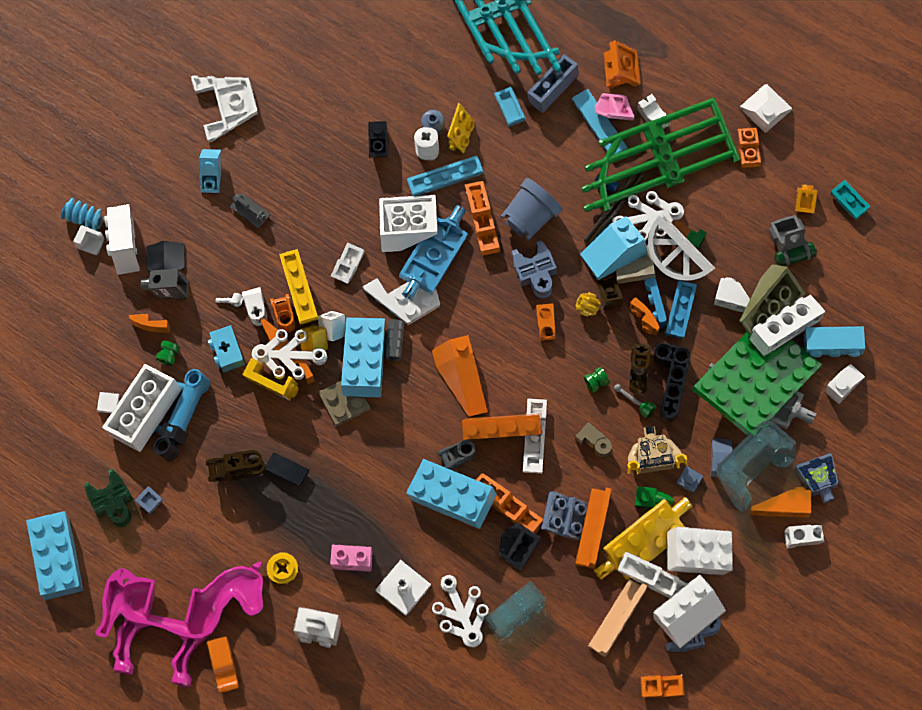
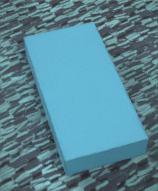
(509, 106)

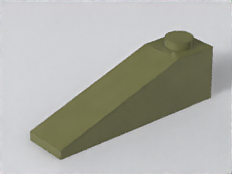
(773, 293)

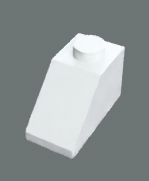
(731, 295)
(844, 383)

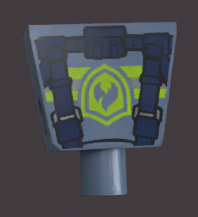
(818, 476)

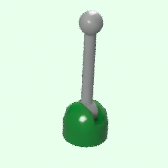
(645, 408)

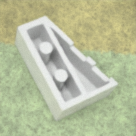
(121, 239)

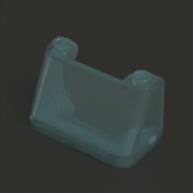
(759, 449)

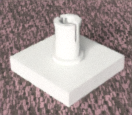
(403, 587)

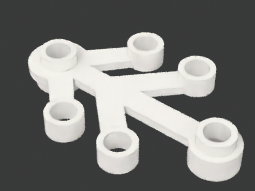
(650, 214)
(286, 354)
(461, 614)

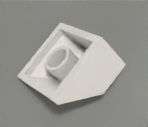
(765, 108)

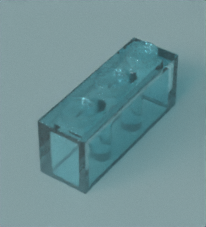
(516, 610)

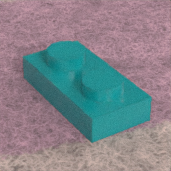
(850, 200)

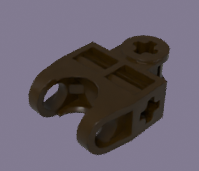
(639, 367)
(226, 466)

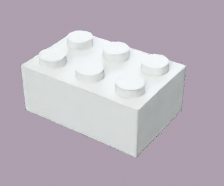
(699, 551)

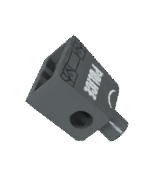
(166, 284)

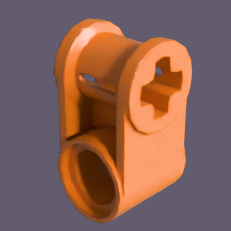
(283, 310)

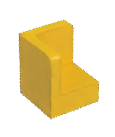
(315, 338)

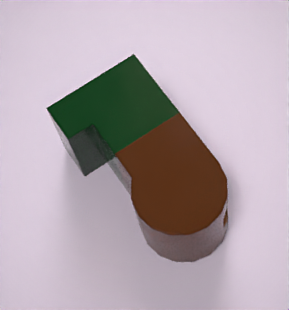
(695, 238)

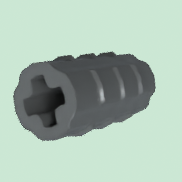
(394, 340)

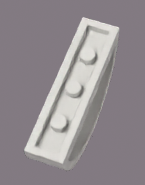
(683, 243)

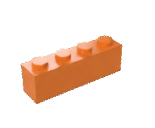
(502, 426)

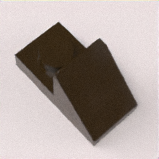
(610, 293)

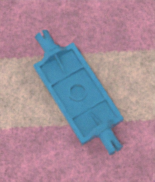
(434, 255)

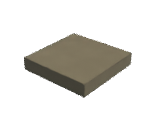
(637, 270)

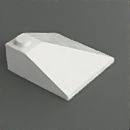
(406, 221)

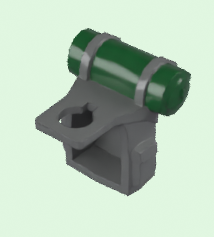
(791, 241)

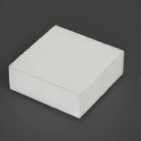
(107, 402)

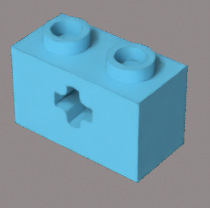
(225, 338)

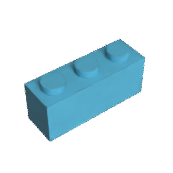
(834, 341)

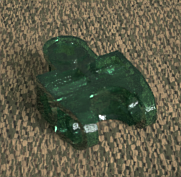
(111, 499)

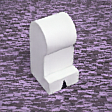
(650, 110)
(803, 535)

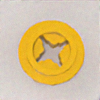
(282, 559)

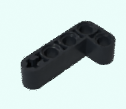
(672, 384)

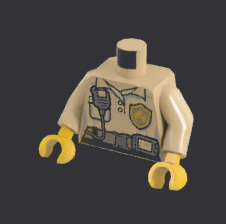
(654, 453)

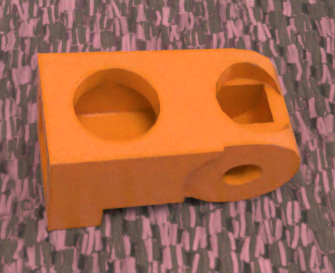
(546, 321)

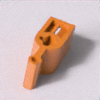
(223, 664)

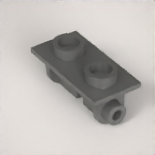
(249, 210)

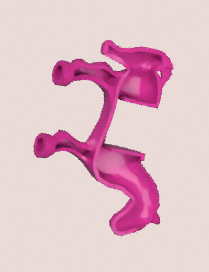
(205, 607)

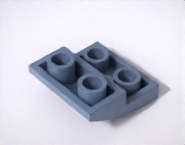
(564, 516)

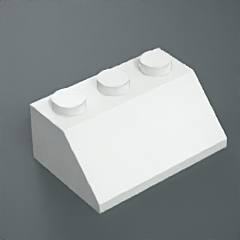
(689, 611)

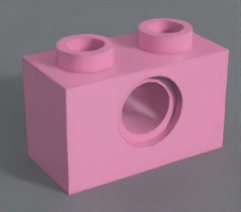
(351, 558)

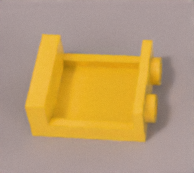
(253, 373)

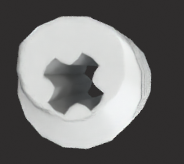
(426, 143)

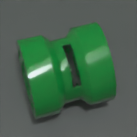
(167, 353)
(596, 380)

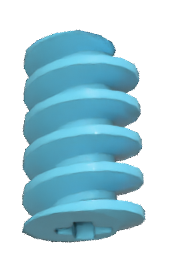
(82, 215)

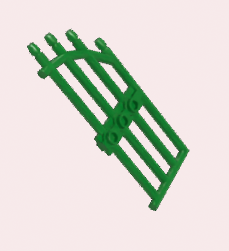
(662, 152)

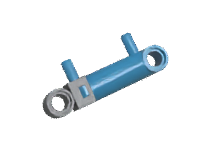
(174, 432)

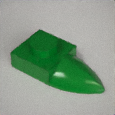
(650, 497)

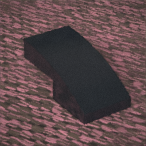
(287, 469)

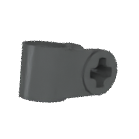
(456, 455)

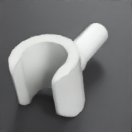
(236, 300)

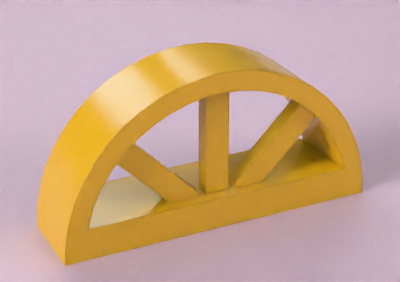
(298, 286)

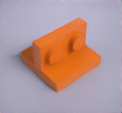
(621, 65)

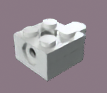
(317, 627)

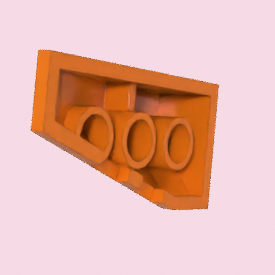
(458, 368)

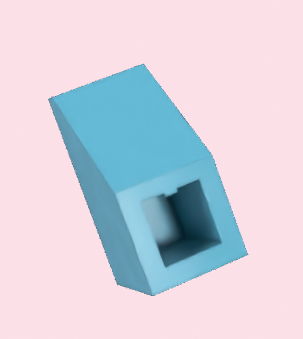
(210, 170)

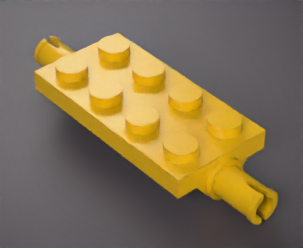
(645, 537)

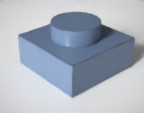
(689, 479)
(149, 500)

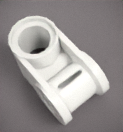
(255, 303)

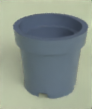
(530, 209)

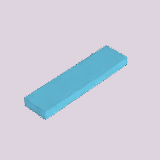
(599, 124)
(445, 176)

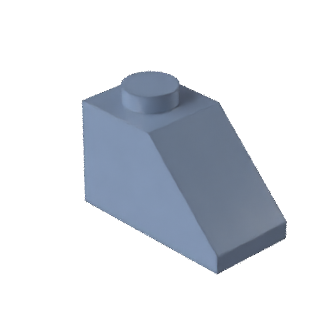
(719, 451)

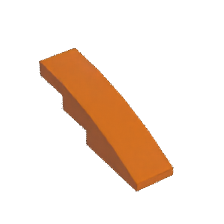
(482, 218)
(271, 331)
(511, 507)

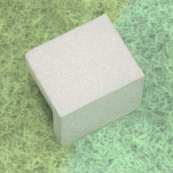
(89, 240)
(334, 325)

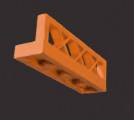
(593, 528)

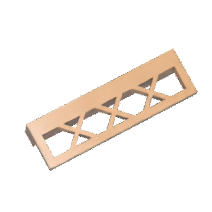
(617, 617)

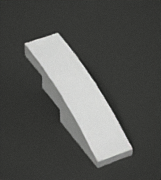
(650, 575)

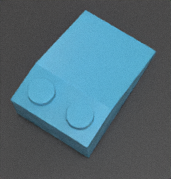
(614, 248)

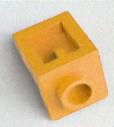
(806, 199)

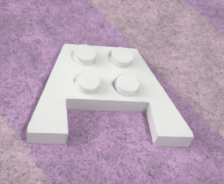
(234, 101)
(401, 307)

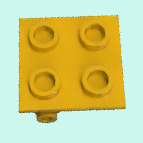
(460, 129)

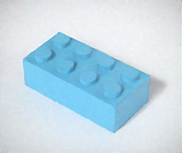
(363, 357)
(451, 493)
(54, 555)

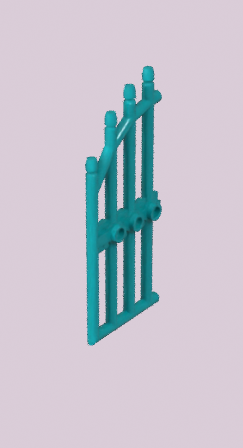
(499, 8)

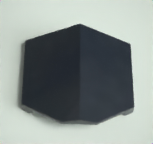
(165, 256)
(518, 545)

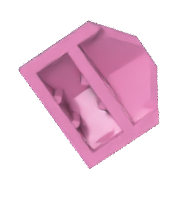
(614, 107)

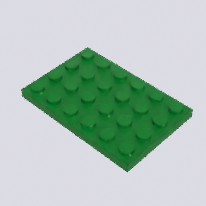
(755, 386)

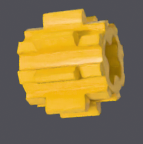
(588, 304)

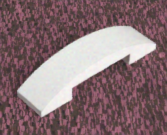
(535, 443)

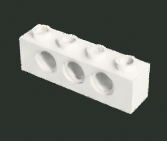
(795, 324)

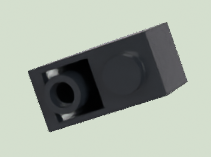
(378, 139)

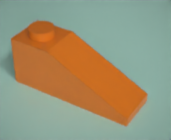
(788, 504)

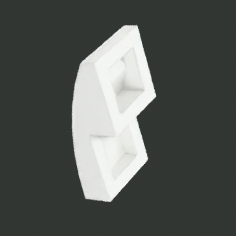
(348, 263)

